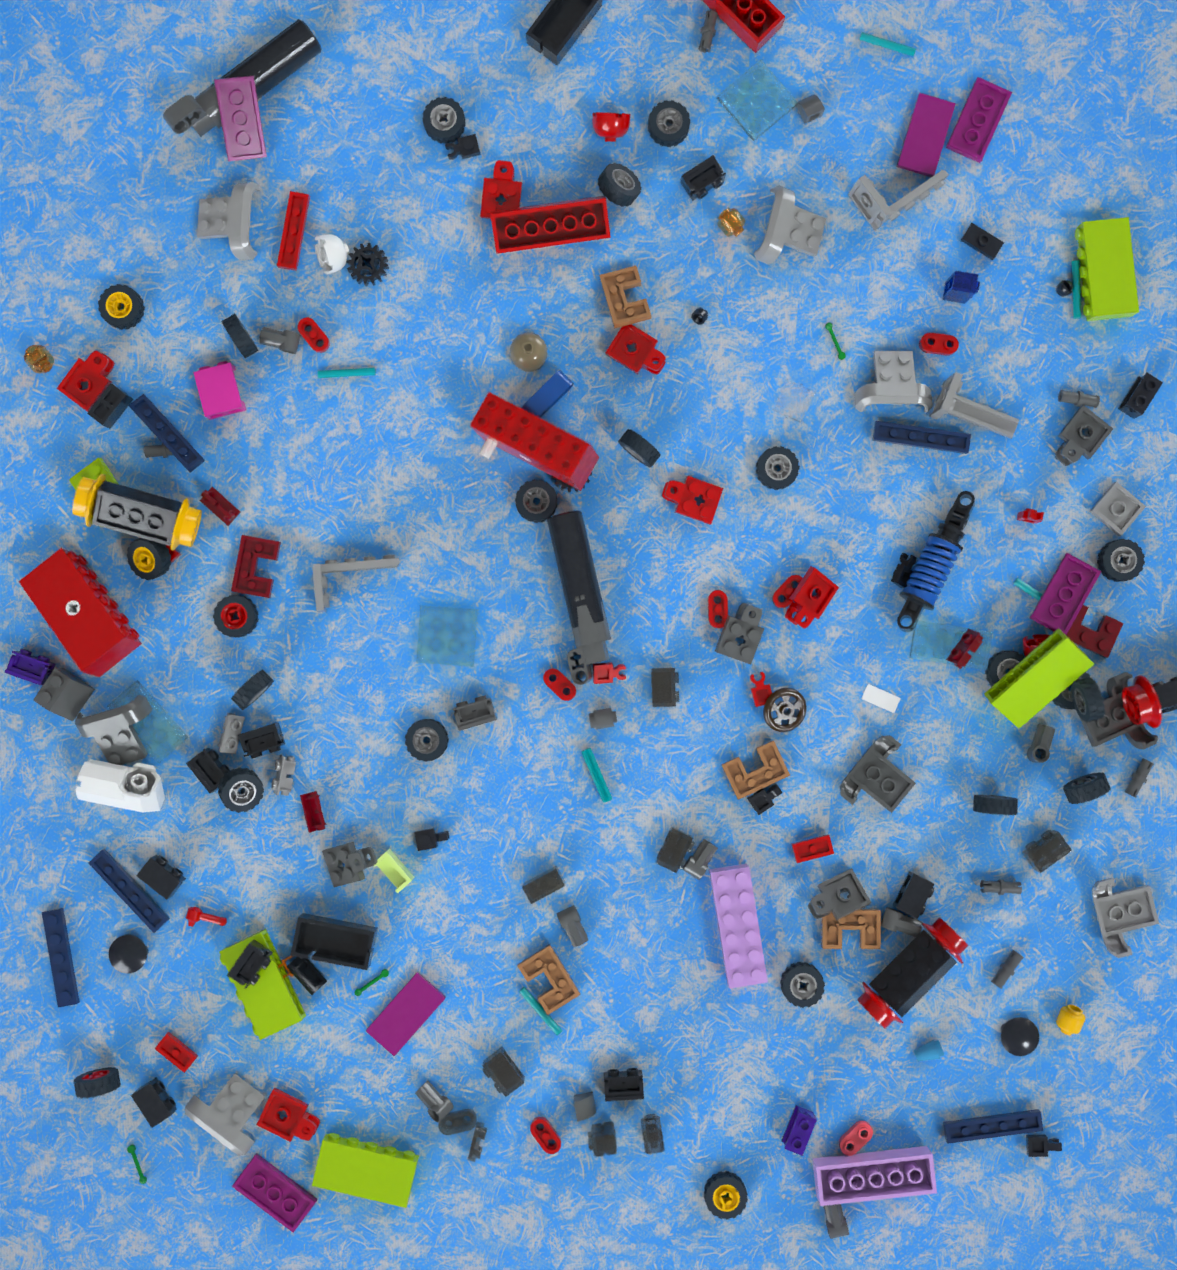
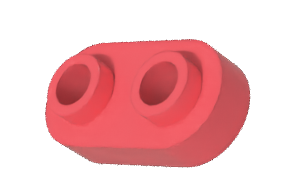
(853, 1137)

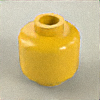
(1070, 1019)

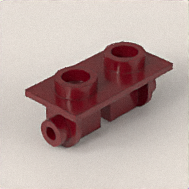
(219, 505)
(969, 641)
(312, 811)

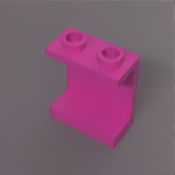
(218, 390)

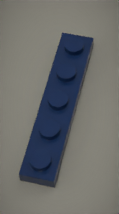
(166, 433)
(921, 437)
(129, 890)
(60, 957)
(993, 1126)

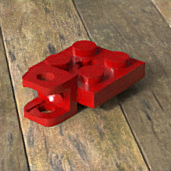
(503, 185)
(642, 357)
(94, 371)
(684, 498)
(808, 604)
(295, 1124)

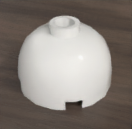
(331, 252)

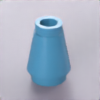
(929, 1051)

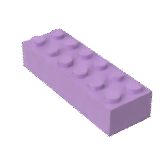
(738, 926)
(874, 1175)

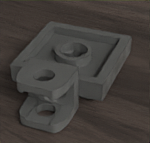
(1077, 444)
(745, 625)
(354, 863)
(830, 898)

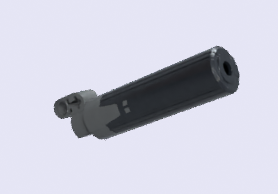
(269, 67)
(580, 592)

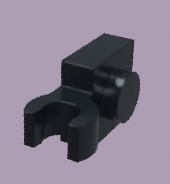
(903, 570)
(762, 800)
(428, 838)
(1040, 1145)

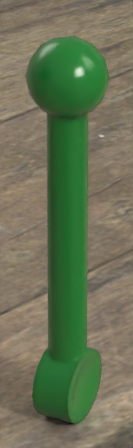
(841, 355)
(384, 973)
(131, 1149)

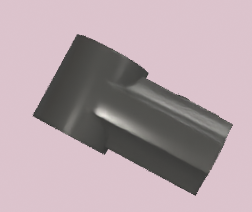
(285, 341)
(1041, 741)
(698, 863)
(570, 921)
(896, 921)
(437, 1105)
(836, 1221)

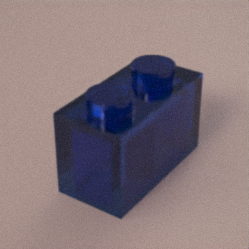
(961, 287)

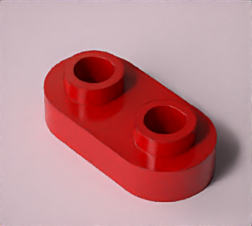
(314, 335)
(939, 344)
(785, 590)
(717, 609)
(560, 683)
(545, 1134)

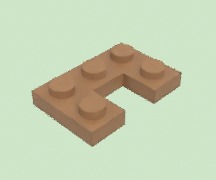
(613, 286)
(748, 783)
(865, 920)
(563, 986)

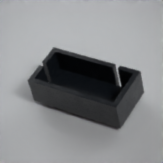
(560, 26)
(334, 941)

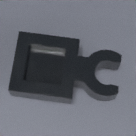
(466, 146)

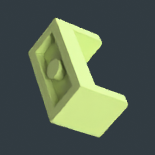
(394, 870)

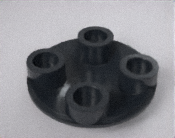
(128, 954)
(1019, 1036)

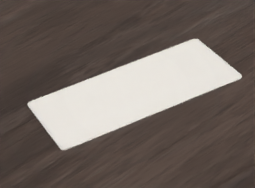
(881, 698)

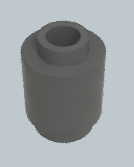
(602, 718)

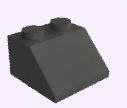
(64, 694)

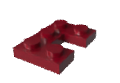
(249, 552)
(1097, 641)

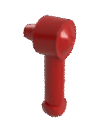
(195, 914)

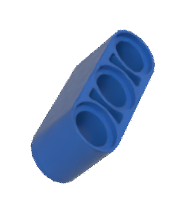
(548, 394)

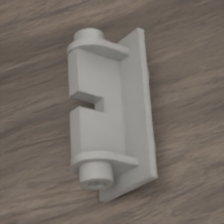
(232, 728)
(281, 782)

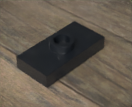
(982, 241)
(307, 974)

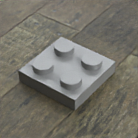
(1117, 508)

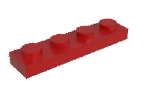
(293, 231)

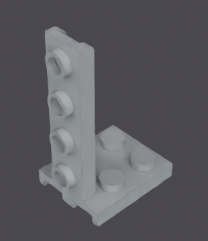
(874, 205)
(971, 411)
(350, 564)

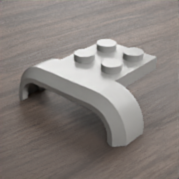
(229, 218)
(790, 227)
(894, 382)
(1122, 913)
(227, 1114)

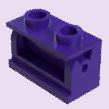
(30, 667)
(799, 1130)

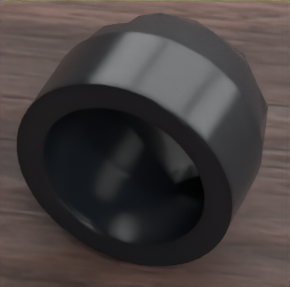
(1062, 290)
(695, 316)

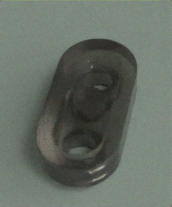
(459, 1124)
(475, 1150)

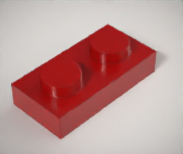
(812, 848)
(176, 1052)

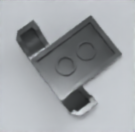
(1116, 720)
(115, 731)
(878, 776)

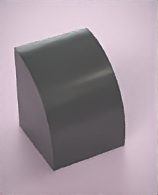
(810, 108)
(584, 1105)

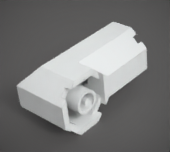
(121, 786)

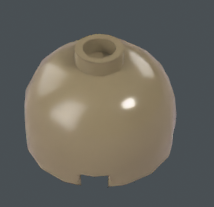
(528, 352)

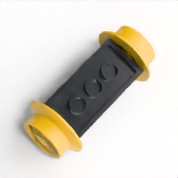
(136, 512)

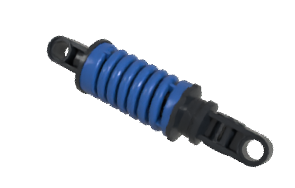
(934, 563)

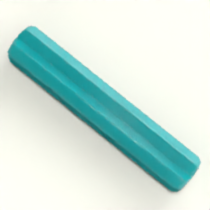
(596, 775)

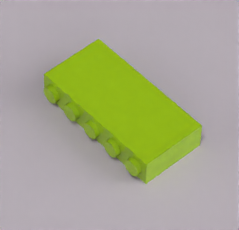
(1107, 269)
(1038, 678)
(272, 1000)
(365, 1170)

